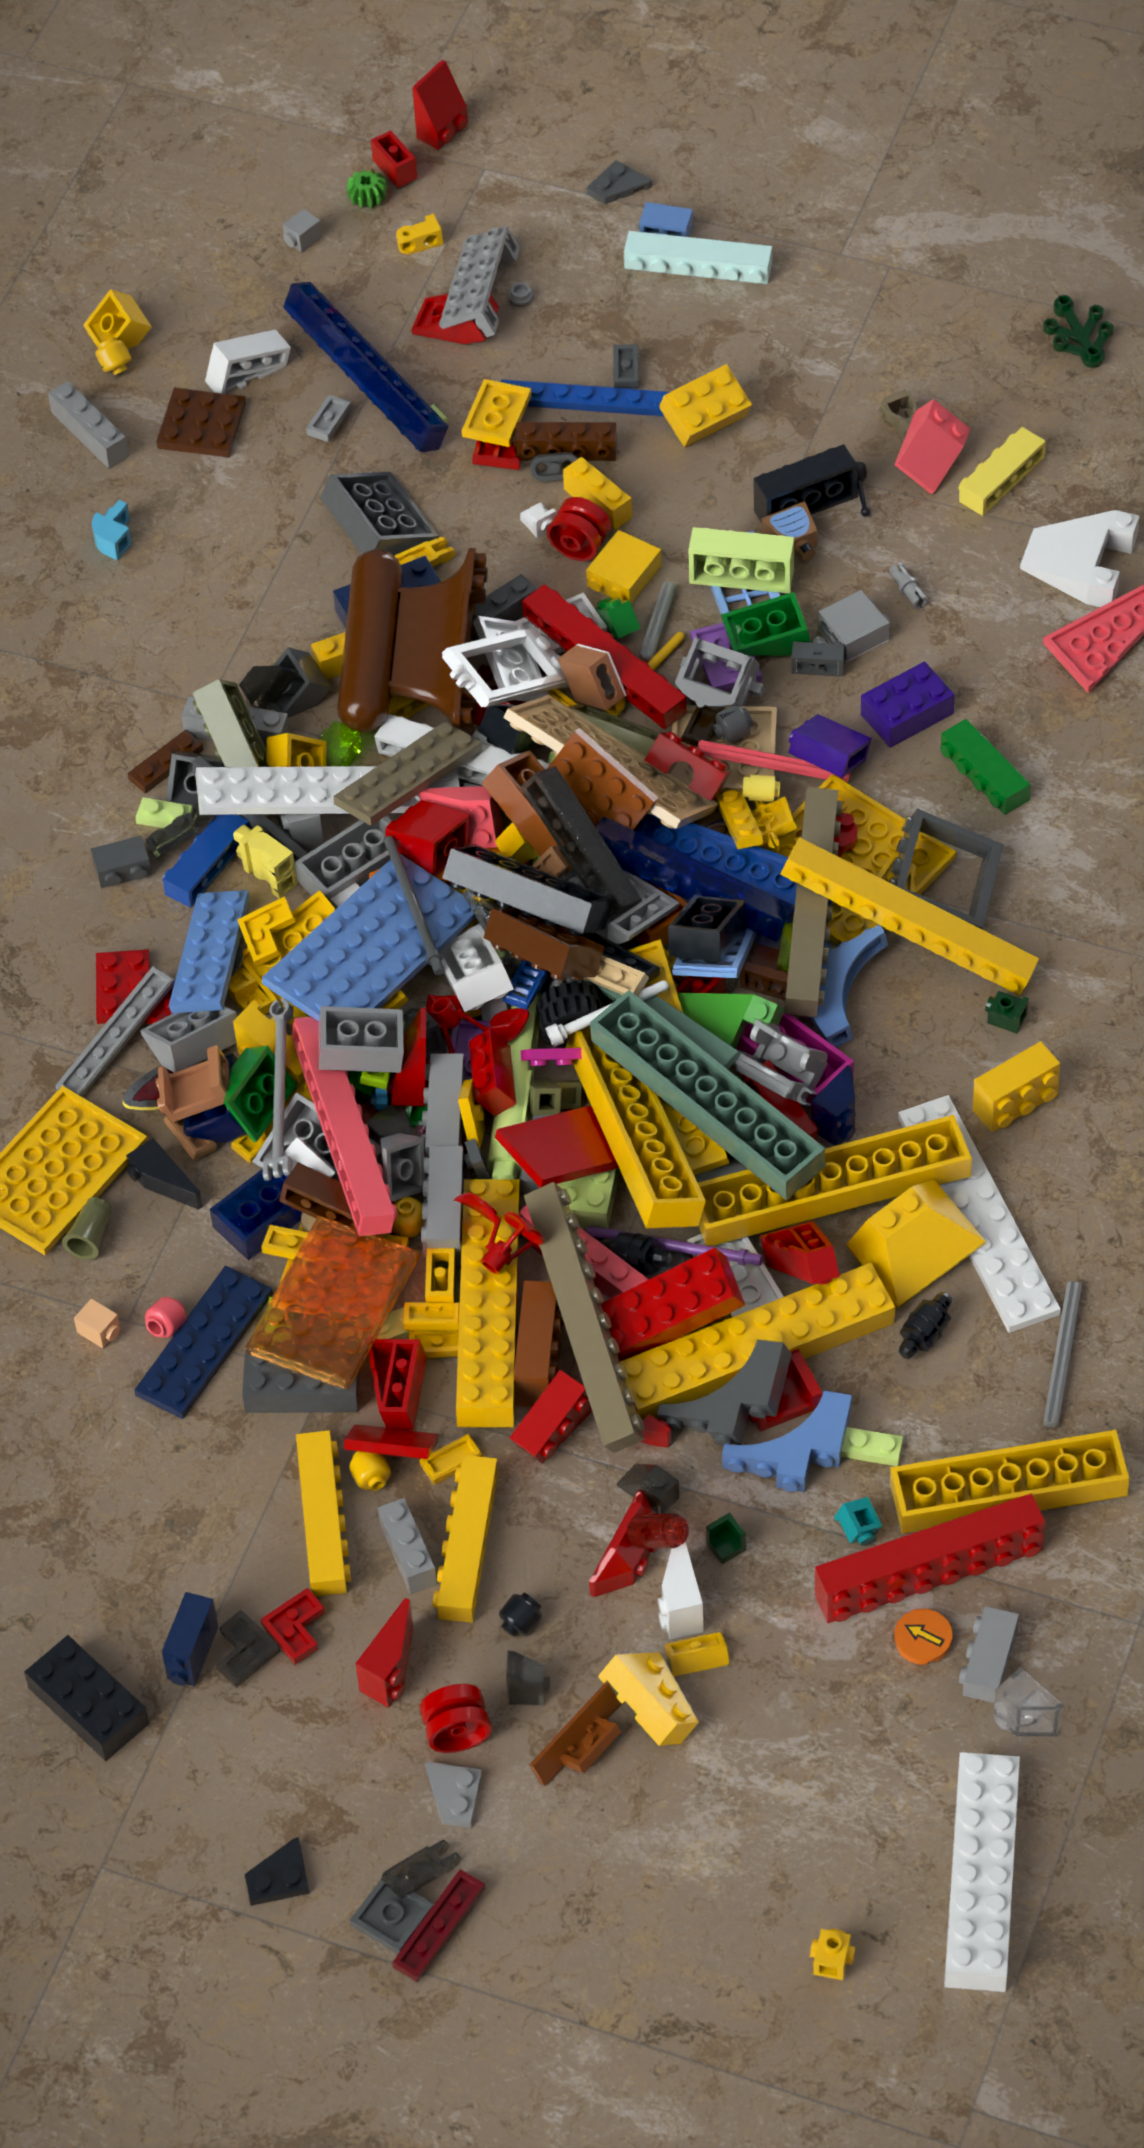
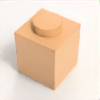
(97, 1323)

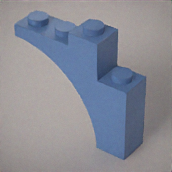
(842, 969)
(790, 1456)

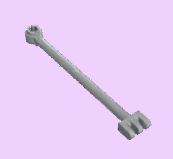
(279, 1162)

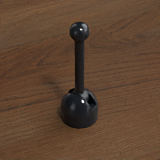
(861, 476)

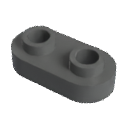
(554, 465)

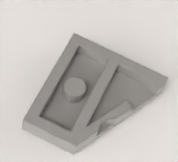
(454, 1792)

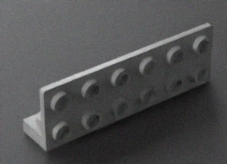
(475, 278)

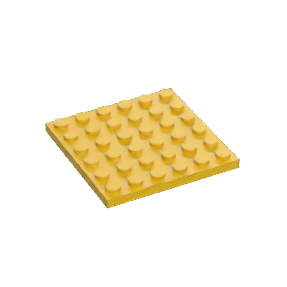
(877, 839)

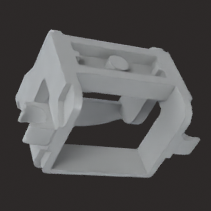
(710, 696)
(786, 1054)

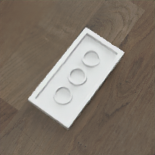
(510, 664)
(753, 1280)

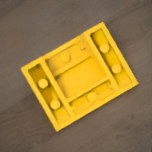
(915, 1240)

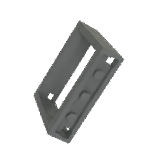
(960, 838)

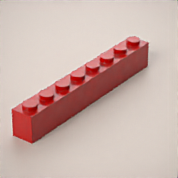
(569, 627)

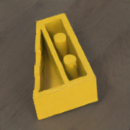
(653, 1694)

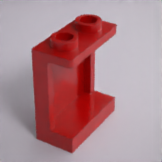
(799, 1395)

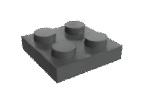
(389, 1918)

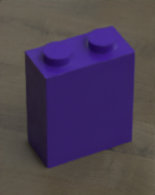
(829, 745)

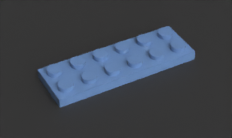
(209, 952)

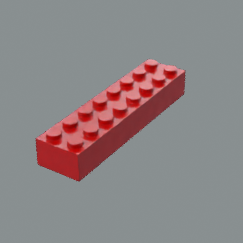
(929, 1558)

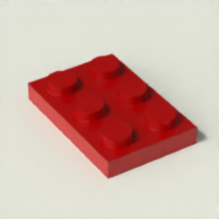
(116, 978)

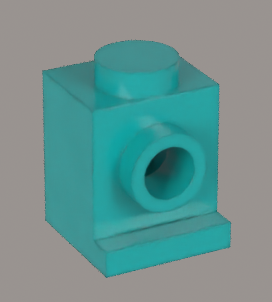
(859, 1521)

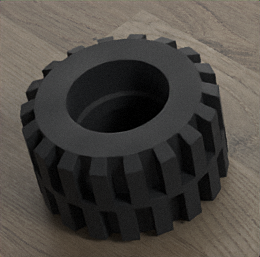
(567, 1004)

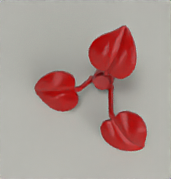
(448, 1010)
(499, 1253)

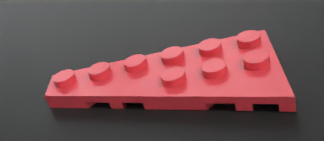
(1099, 639)

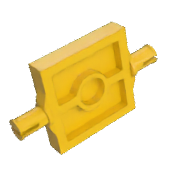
(774, 820)

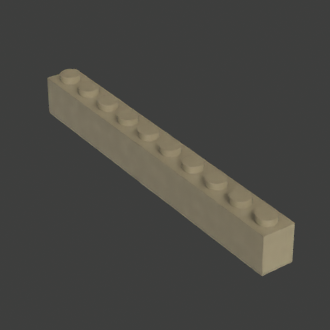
(812, 911)
(585, 1318)

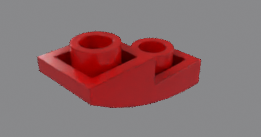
(656, 1432)

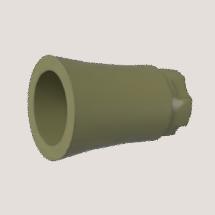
(88, 1230)

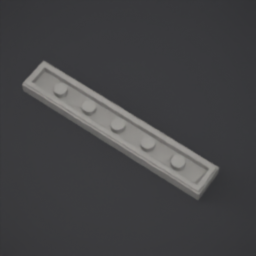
(116, 1032)

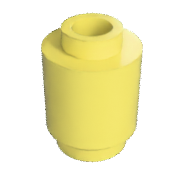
(760, 788)

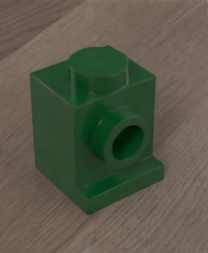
(1007, 1011)

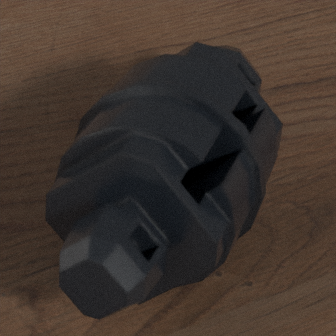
(639, 1251)
(925, 1325)

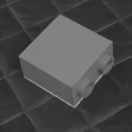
(854, 623)

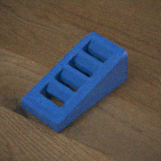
(525, 969)

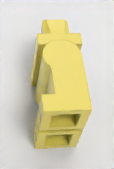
(266, 859)

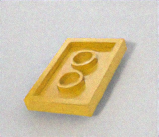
(496, 412)

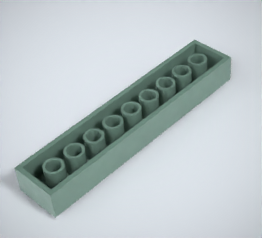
(708, 1095)

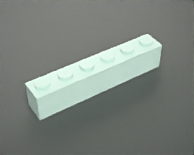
(698, 257)

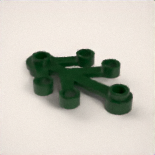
(1090, 354)

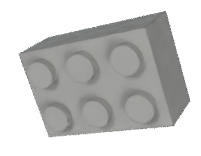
(360, 1039)

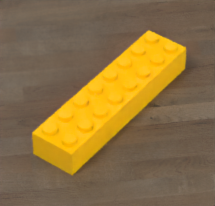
(1054, 1472)

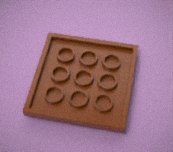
(602, 782)

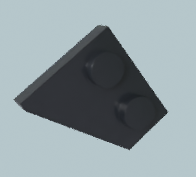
(278, 1876)

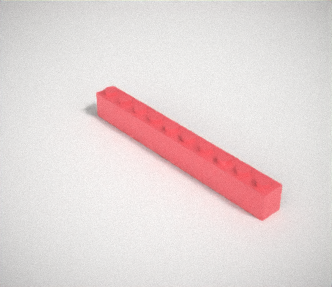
(345, 1135)

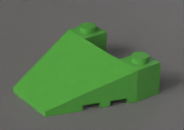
(729, 1013)

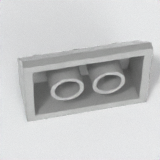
(184, 1037)

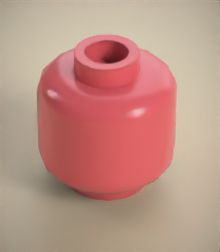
(165, 1317)

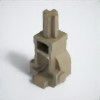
(892, 404)

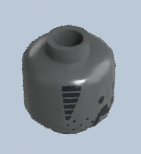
(733, 724)

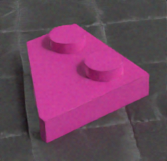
(562, 1056)

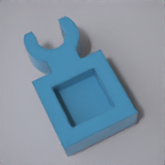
(379, 1099)

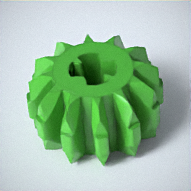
(366, 188)

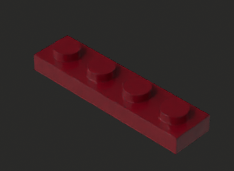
(438, 1925)

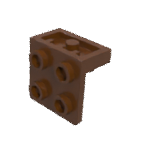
(762, 973)

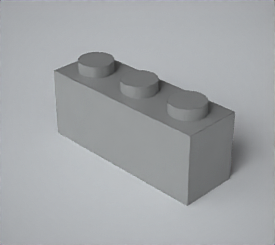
(407, 1546)
(989, 1653)

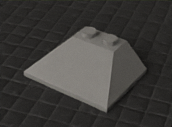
(646, 912)

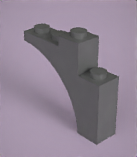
(751, 1391)

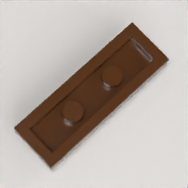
(157, 766)

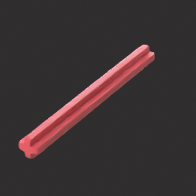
(764, 760)

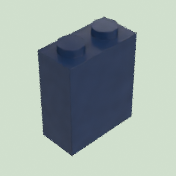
(190, 1639)

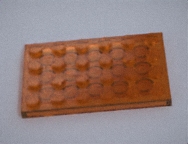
(332, 1302)

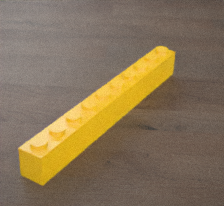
(909, 916)

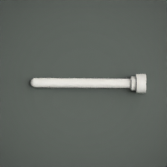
(560, 1032)

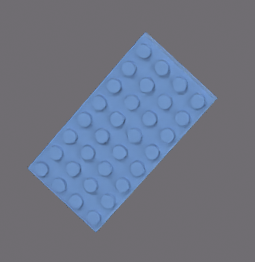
(369, 943)

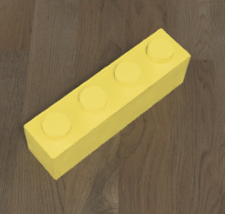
(1002, 471)

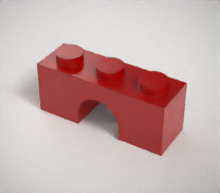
(708, 774)

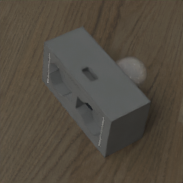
(818, 658)

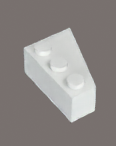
(245, 358)

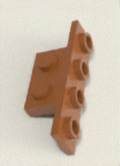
(581, 1738)

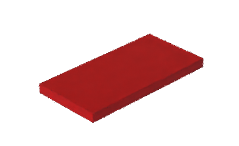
(559, 1146)

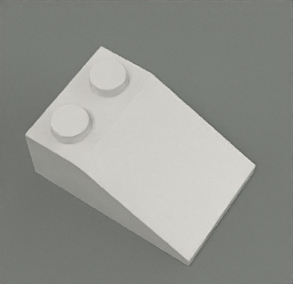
(681, 1601)

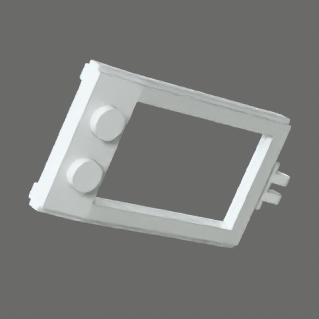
(535, 644)

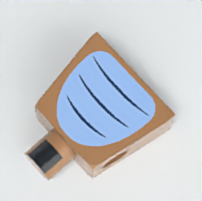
(795, 523)

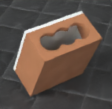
(592, 677)

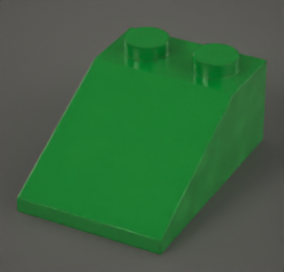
(767, 627)
(252, 1090)

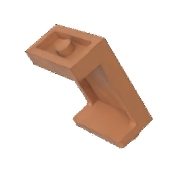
(194, 1087)

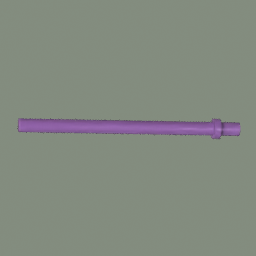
(742, 1256)

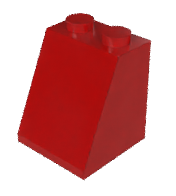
(428, 834)

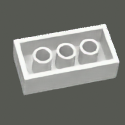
(474, 969)

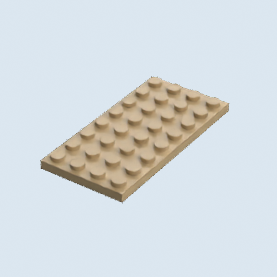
(554, 723)

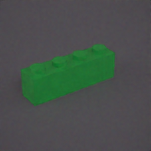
(985, 766)

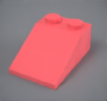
(931, 445)
(484, 811)

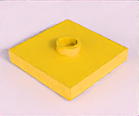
(471, 1113)

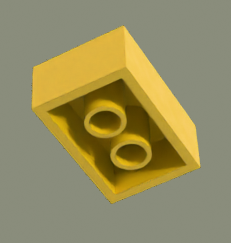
(705, 405)
(1016, 1087)

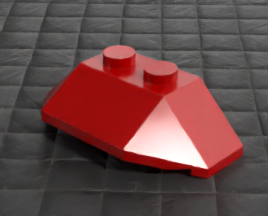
(622, 1559)

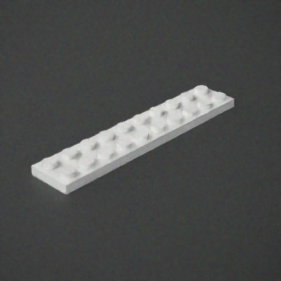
(284, 789)
(1005, 1259)

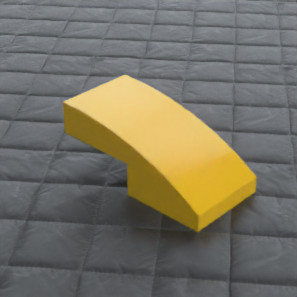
(244, 989)

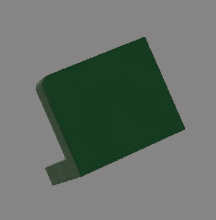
(726, 1538)

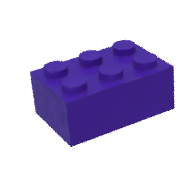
(907, 704)

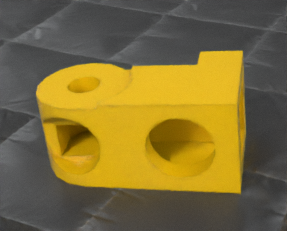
(419, 236)

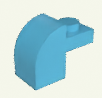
(110, 531)

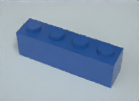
(204, 859)

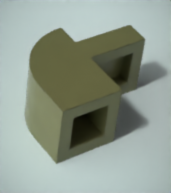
(550, 1096)

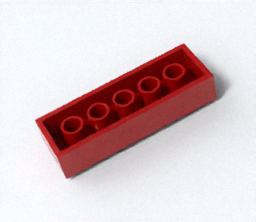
(673, 1303)

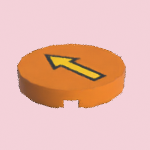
(923, 1636)

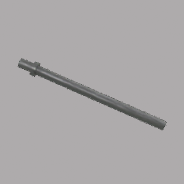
(433, 956)

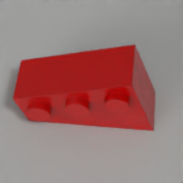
(801, 1253)
(398, 1380)
(552, 1417)

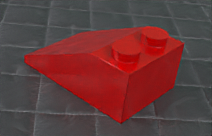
(438, 107)
(429, 318)
(409, 1085)
(385, 1661)

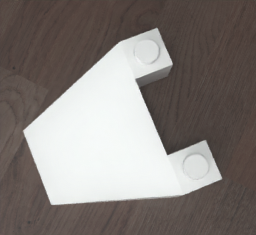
(1071, 551)

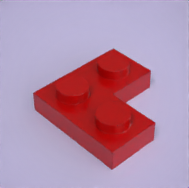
(288, 1623)

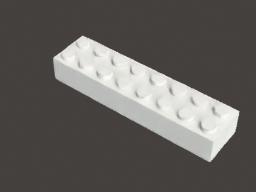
(982, 1872)

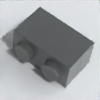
(121, 861)

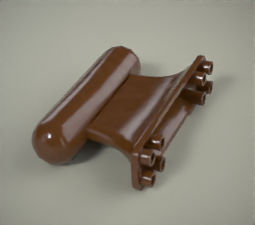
(399, 640)

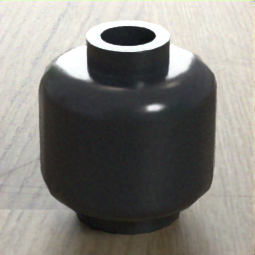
(520, 1614)

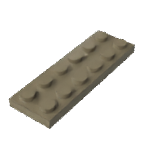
(407, 773)

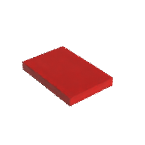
(390, 1441)

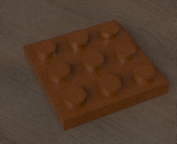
(201, 422)

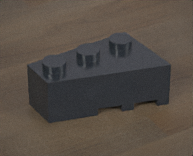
(501, 734)

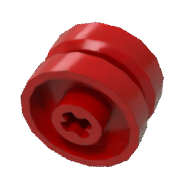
(578, 529)
(455, 1718)

